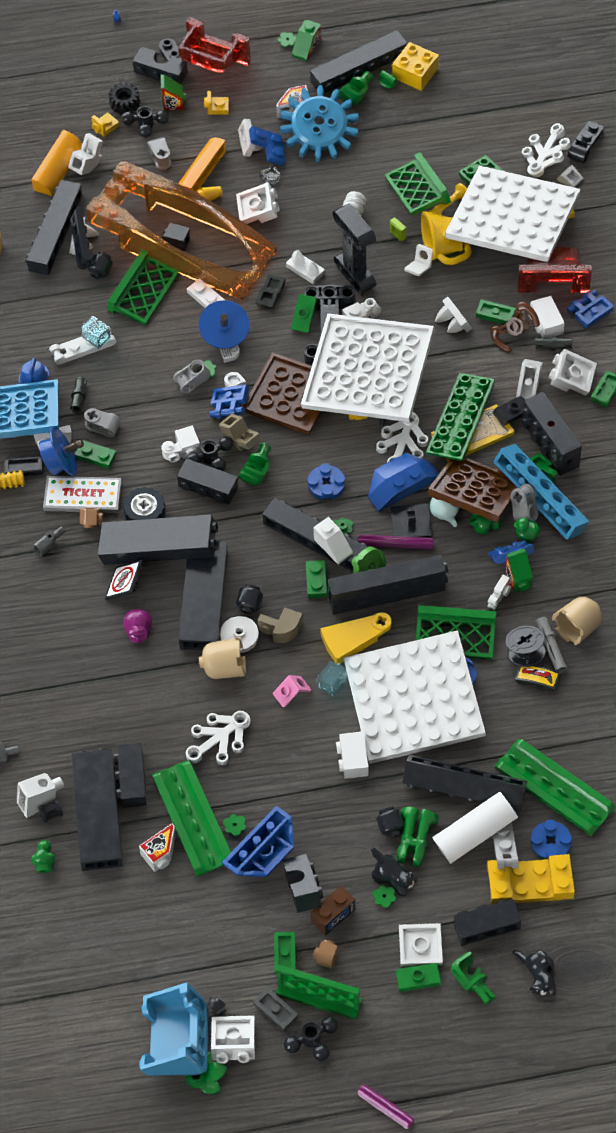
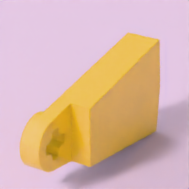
(353, 636)

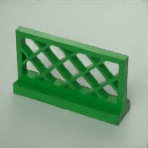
(429, 179)
(128, 284)
(459, 617)
(318, 992)

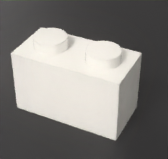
(549, 317)
(353, 755)

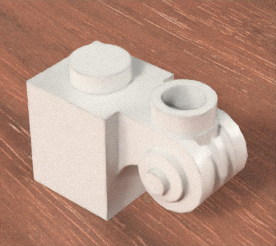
(363, 310)
(186, 443)

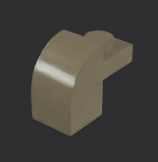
(237, 430)
(283, 629)

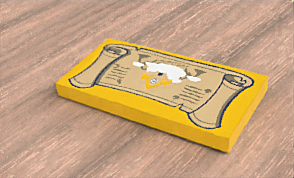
(488, 432)

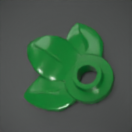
(208, 1079)

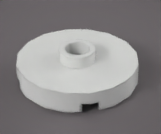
(241, 624)

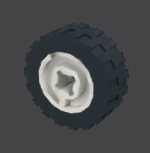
(144, 504)

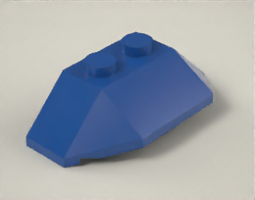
(400, 479)
(263, 847)

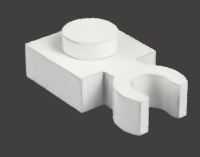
(501, 589)

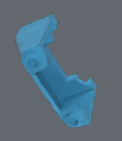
(177, 1032)

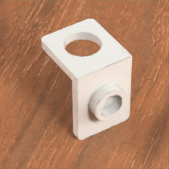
(420, 265)

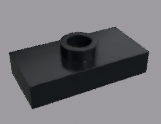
(509, 411)

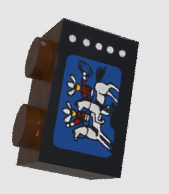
(333, 910)

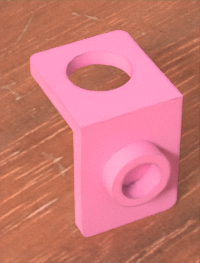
(289, 689)

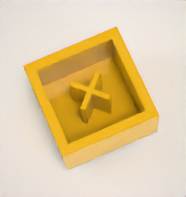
(415, 66)

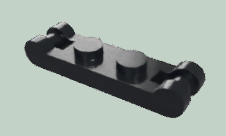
(81, 243)

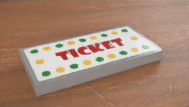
(73, 493)

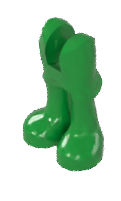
(408, 842)

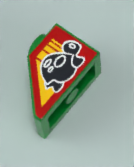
(306, 40)
(172, 94)
(518, 570)

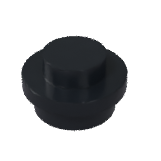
(217, 1005)

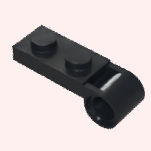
(585, 141)

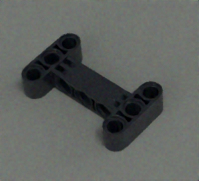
(356, 238)
(329, 300)

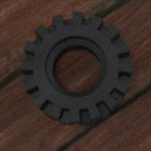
(124, 91)

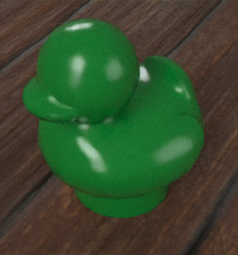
(482, 524)
(526, 530)
(44, 858)

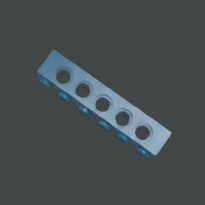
(548, 497)

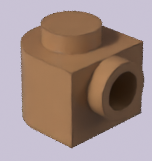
(90, 516)
(326, 954)

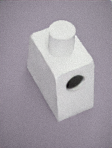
(37, 792)

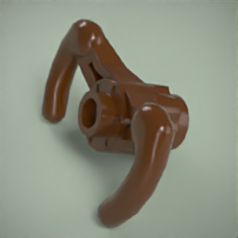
(515, 326)

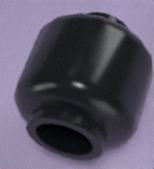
(100, 265)
(249, 599)
(390, 822)

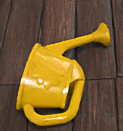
(434, 228)

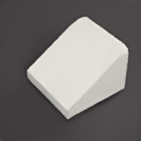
(570, 177)

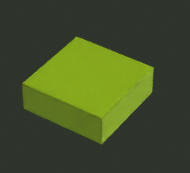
(397, 229)

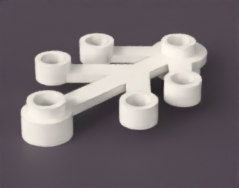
(537, 167)
(403, 438)
(219, 735)

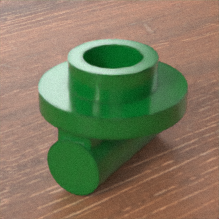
(387, 80)

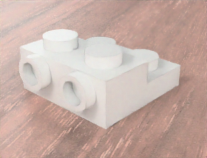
(258, 204)
(572, 372)
(233, 1038)

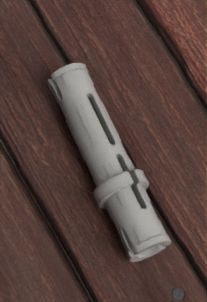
(551, 645)

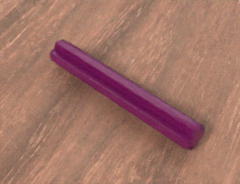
(396, 542)

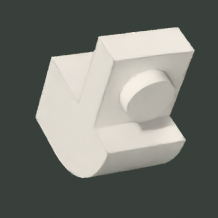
(88, 157)

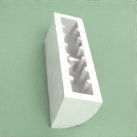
(475, 827)

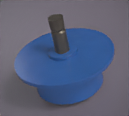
(224, 324)
(58, 453)

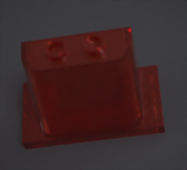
(210, 51)
(562, 267)

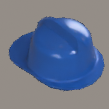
(33, 372)

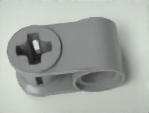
(160, 153)
(192, 376)
(103, 423)
(524, 505)

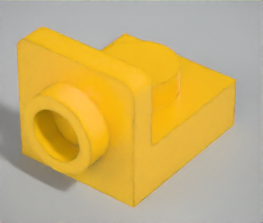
(216, 105)
(105, 124)

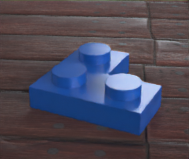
(271, 142)

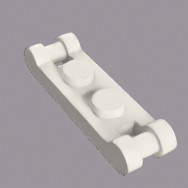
(76, 349)

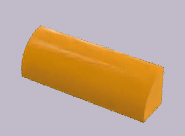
(56, 163)
(203, 164)

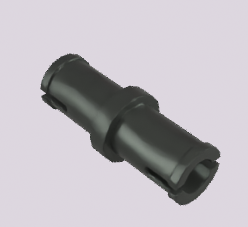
(553, 343)
(78, 395)

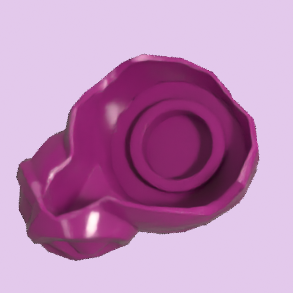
(137, 625)

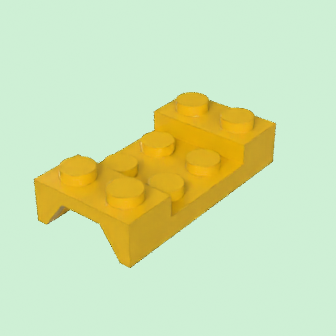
(532, 881)

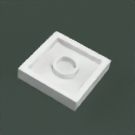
(420, 944)

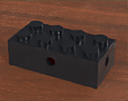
(551, 433)

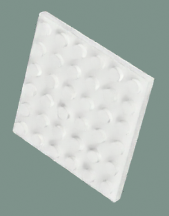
(513, 213)
(368, 367)
(414, 697)

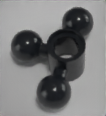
(145, 119)
(224, 444)
(320, 1052)

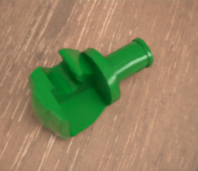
(356, 89)
(256, 467)
(471, 982)

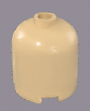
(577, 619)
(223, 659)

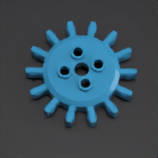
(328, 135)

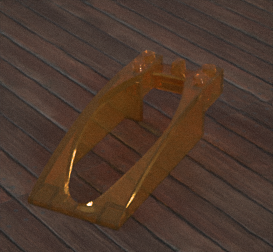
(134, 237)

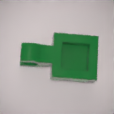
(545, 466)

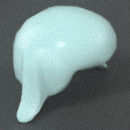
(444, 511)

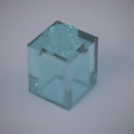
(95, 332)
(332, 678)

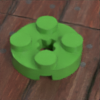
(366, 557)

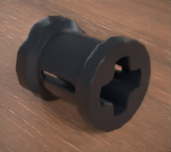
(54, 809)

